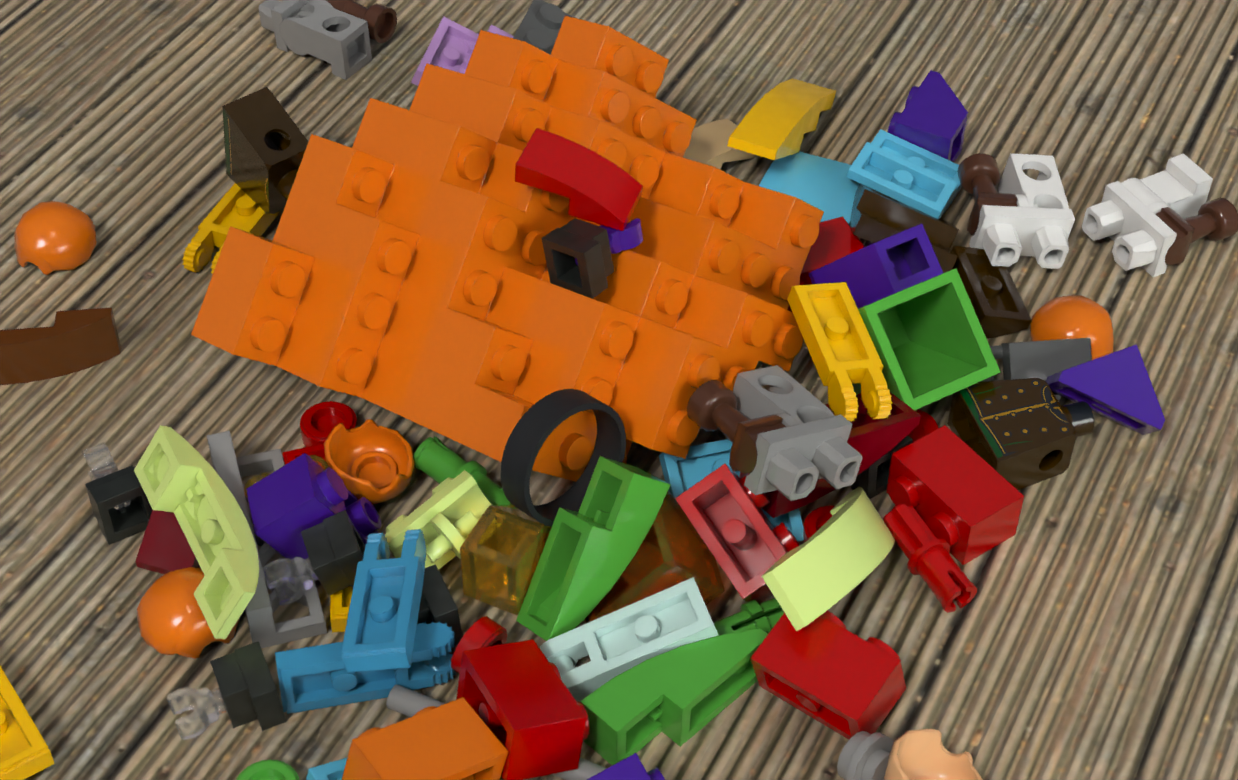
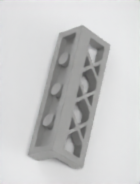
(262, 605)

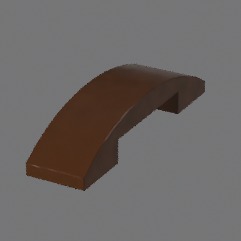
(71, 345)

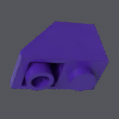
(932, 118)
(883, 266)
(300, 498)

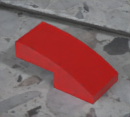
(595, 185)

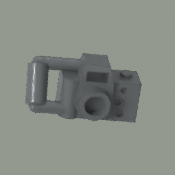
(1041, 358)

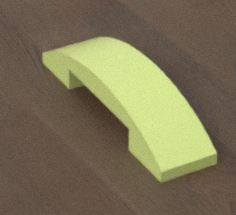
(184, 483)
(831, 560)

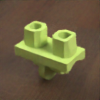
(443, 519)

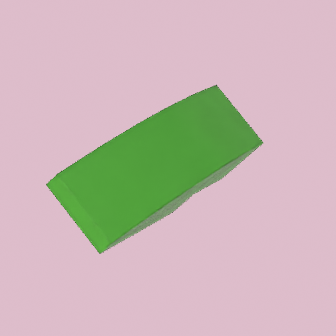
(591, 547)
(670, 694)

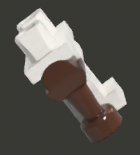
(1020, 215)
(1160, 216)

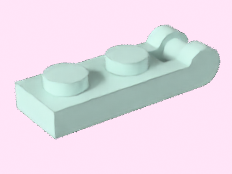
(629, 637)

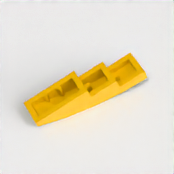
(781, 119)

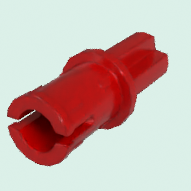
(929, 557)

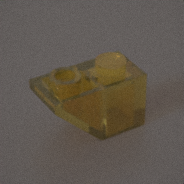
(502, 557)

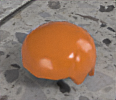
(54, 237)
(1074, 318)
(370, 460)
(172, 618)

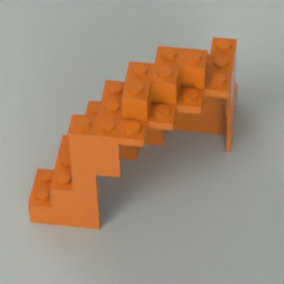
(426, 274)

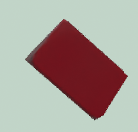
(165, 545)

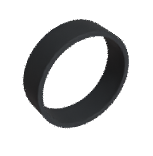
(531, 434)

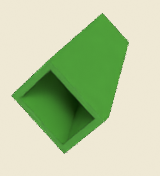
(929, 341)

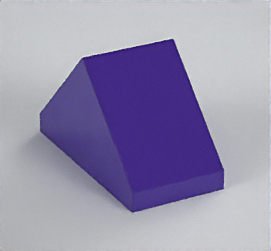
(1114, 388)

